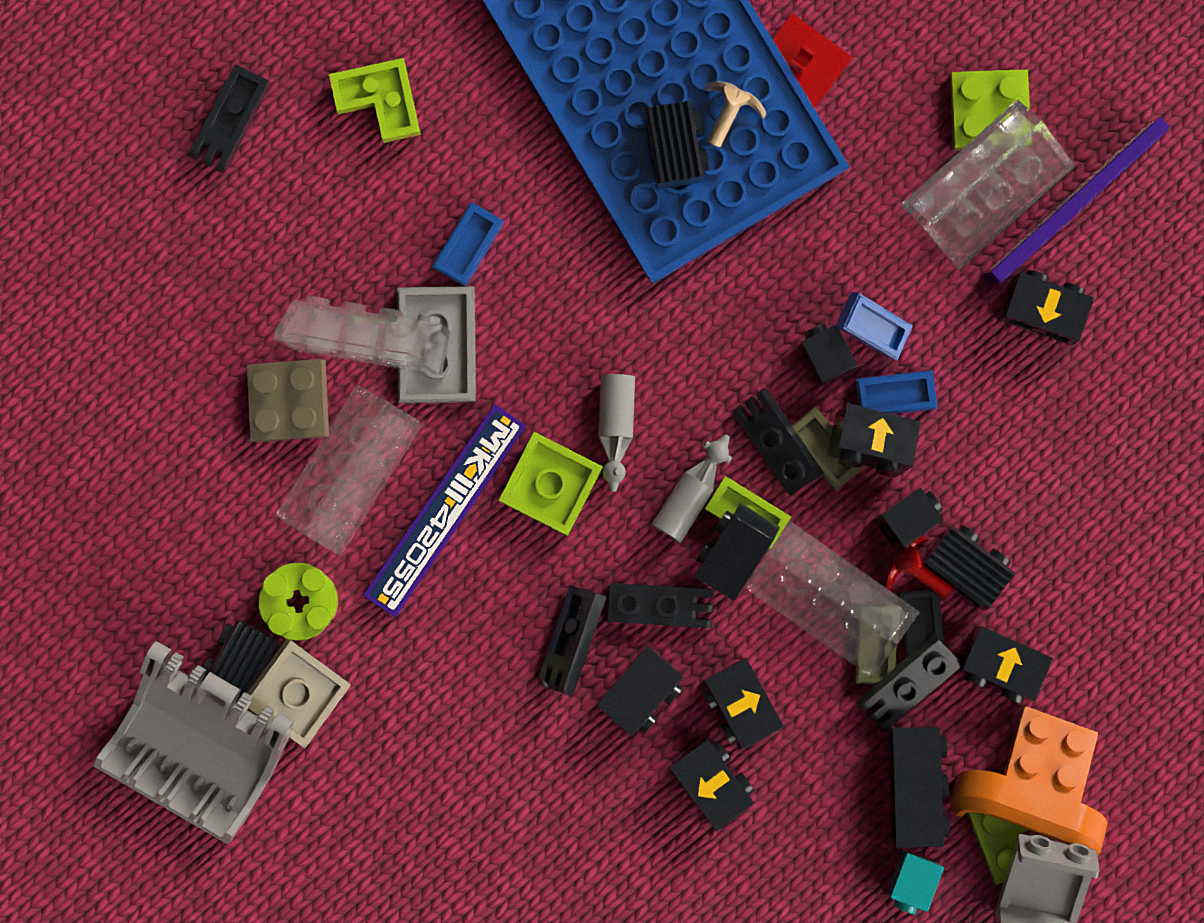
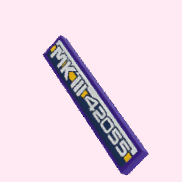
(1076, 201)
(445, 510)

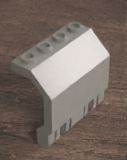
(194, 745)

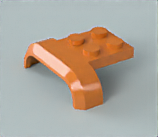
(1039, 783)

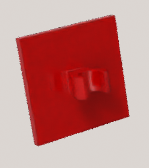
(811, 57)

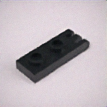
(230, 117)
(778, 442)
(658, 605)
(571, 640)
(909, 683)

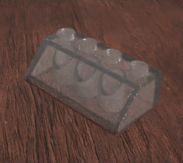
(988, 184)
(364, 336)
(349, 470)
(831, 599)

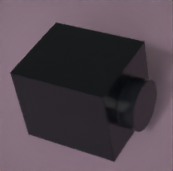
(827, 354)

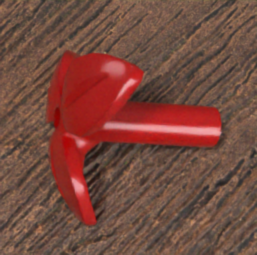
(910, 562)

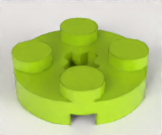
(280, 587)

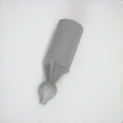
(616, 423)
(691, 492)

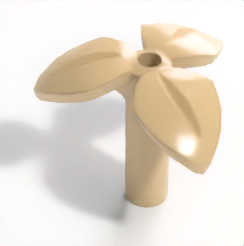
(734, 99)

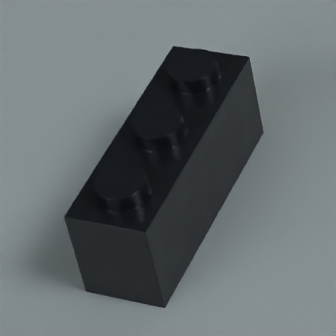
(917, 787)

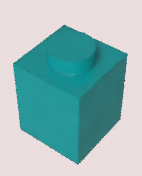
(914, 882)

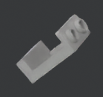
(1046, 881)

